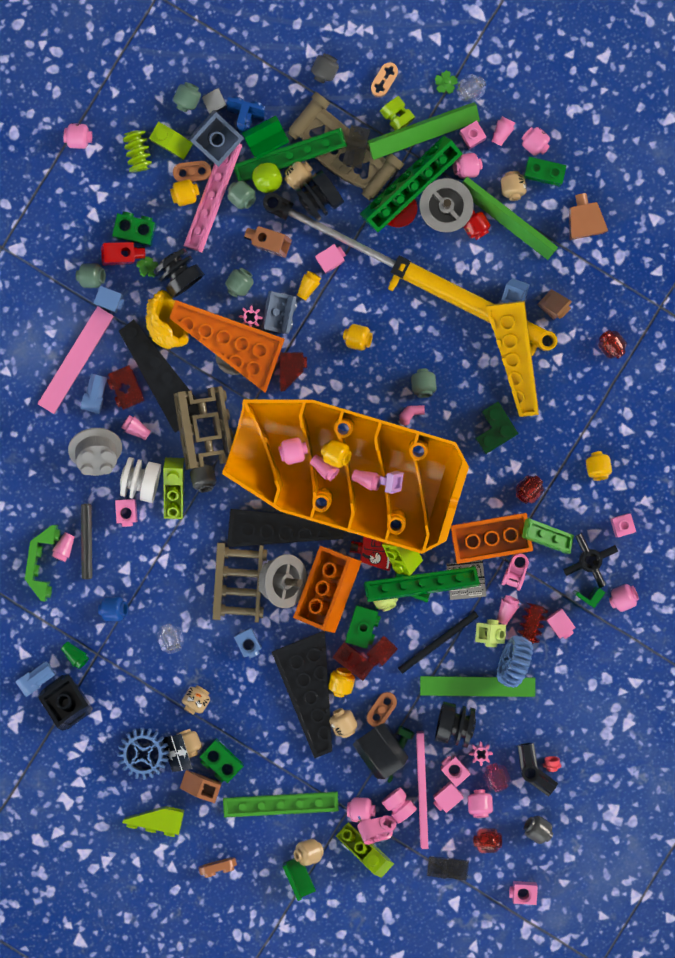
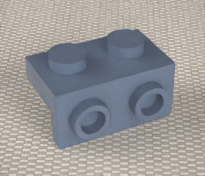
(279, 312)

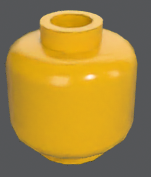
(184, 192)
(357, 337)
(336, 454)
(598, 466)
(341, 682)

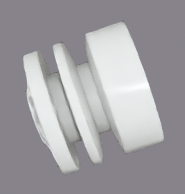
(140, 480)

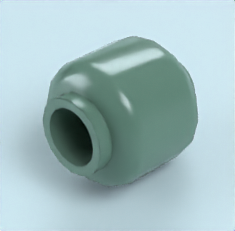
(187, 96)
(241, 195)
(90, 275)
(239, 282)
(423, 383)

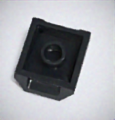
(65, 702)
(381, 751)

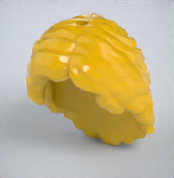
(160, 326)

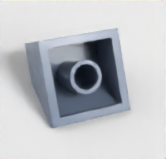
(216, 138)

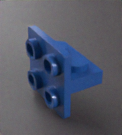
(245, 111)

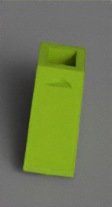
(173, 487)
(161, 819)
(369, 855)

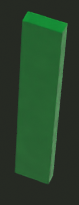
(294, 153)
(421, 584)

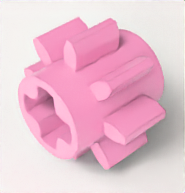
(251, 311)
(481, 759)

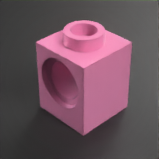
(472, 135)
(330, 258)
(120, 505)
(623, 525)
(561, 624)
(457, 778)
(447, 797)
(530, 898)

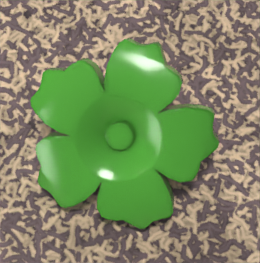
(445, 82)
(147, 266)

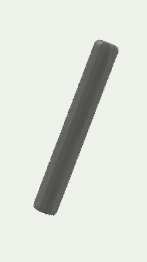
(86, 541)

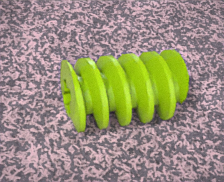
(136, 152)

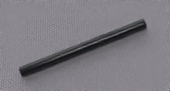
(439, 641)

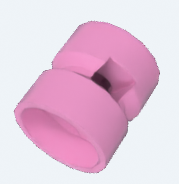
(398, 804)

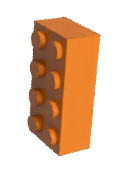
(490, 538)
(327, 589)

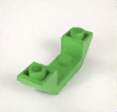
(40, 588)

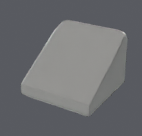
(214, 101)

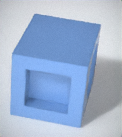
(515, 291)
(109, 299)
(248, 634)

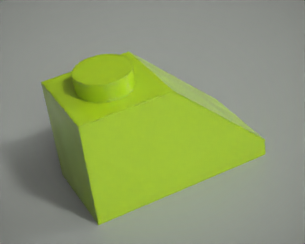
(170, 140)

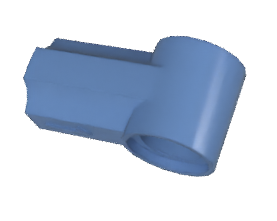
(93, 398)
(31, 681)

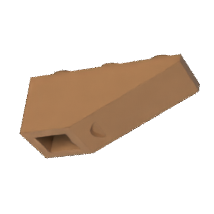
(555, 304)

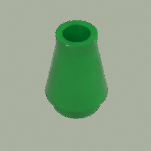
(75, 655)

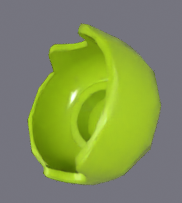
(267, 177)

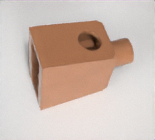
(585, 219)
(275, 242)

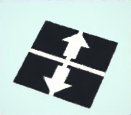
(177, 754)

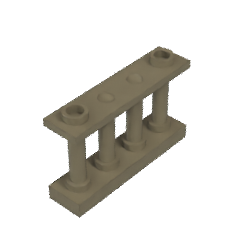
(222, 590)

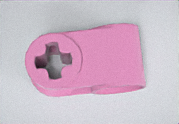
(515, 572)
(376, 829)

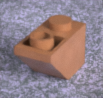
(200, 786)

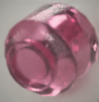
(497, 777)

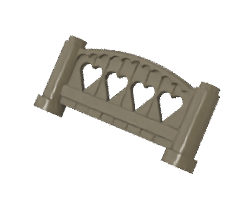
(380, 169)

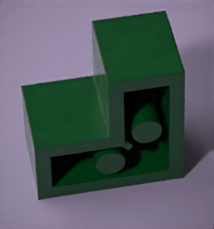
(500, 428)

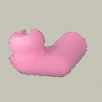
(407, 414)

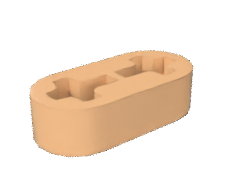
(380, 77)

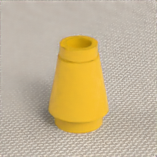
(308, 284)

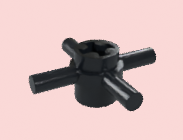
(597, 563)

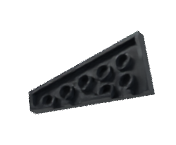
(306, 680)

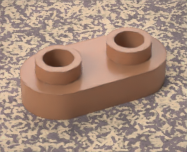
(192, 171)
(381, 709)
(209, 869)

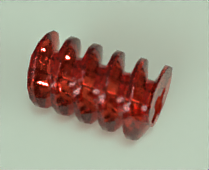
(533, 622)

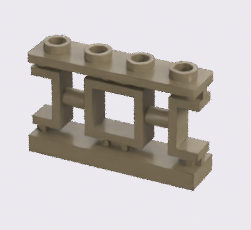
(189, 429)

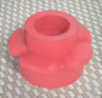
(552, 763)

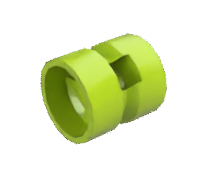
(395, 107)

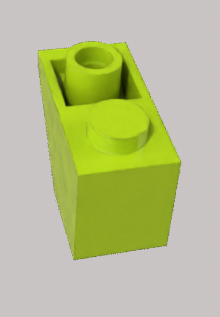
(402, 560)

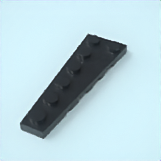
(156, 371)
(263, 528)

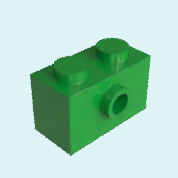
(362, 626)

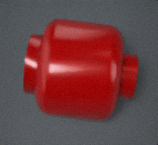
(477, 225)

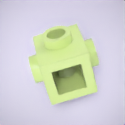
(490, 633)

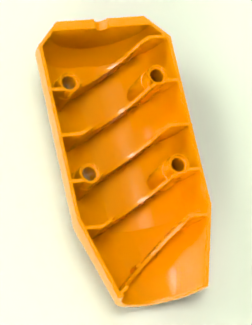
(429, 483)

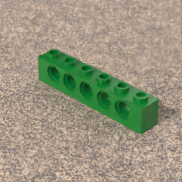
(411, 183)

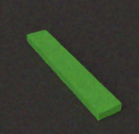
(423, 130)
(510, 220)
(473, 686)
(280, 804)

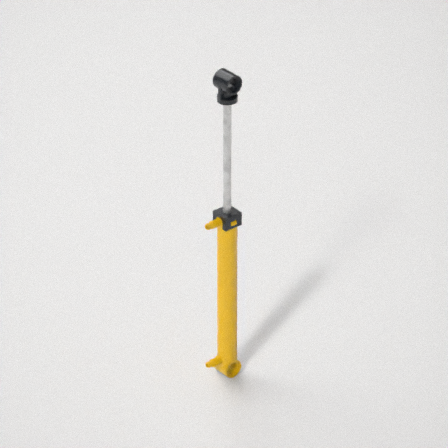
(412, 273)

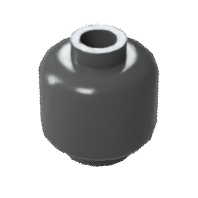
(325, 68)
(203, 478)
(538, 829)

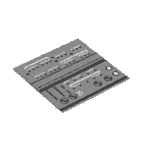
(472, 592)

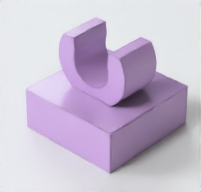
(392, 481)

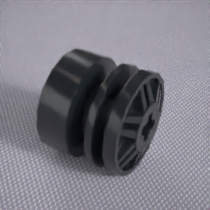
(319, 195)
(178, 272)
(455, 724)

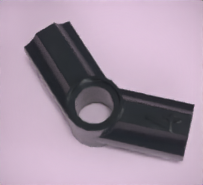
(540, 779)

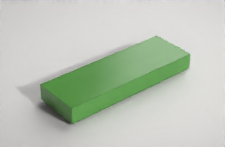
(547, 536)

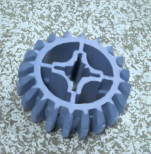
(514, 661)
(149, 760)

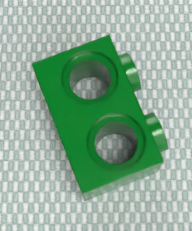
(544, 171)
(132, 233)
(225, 757)

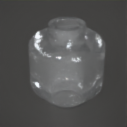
(471, 88)
(170, 638)

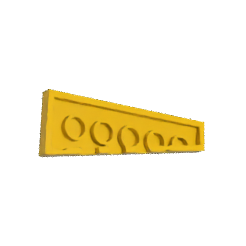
(513, 341)

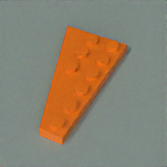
(239, 345)

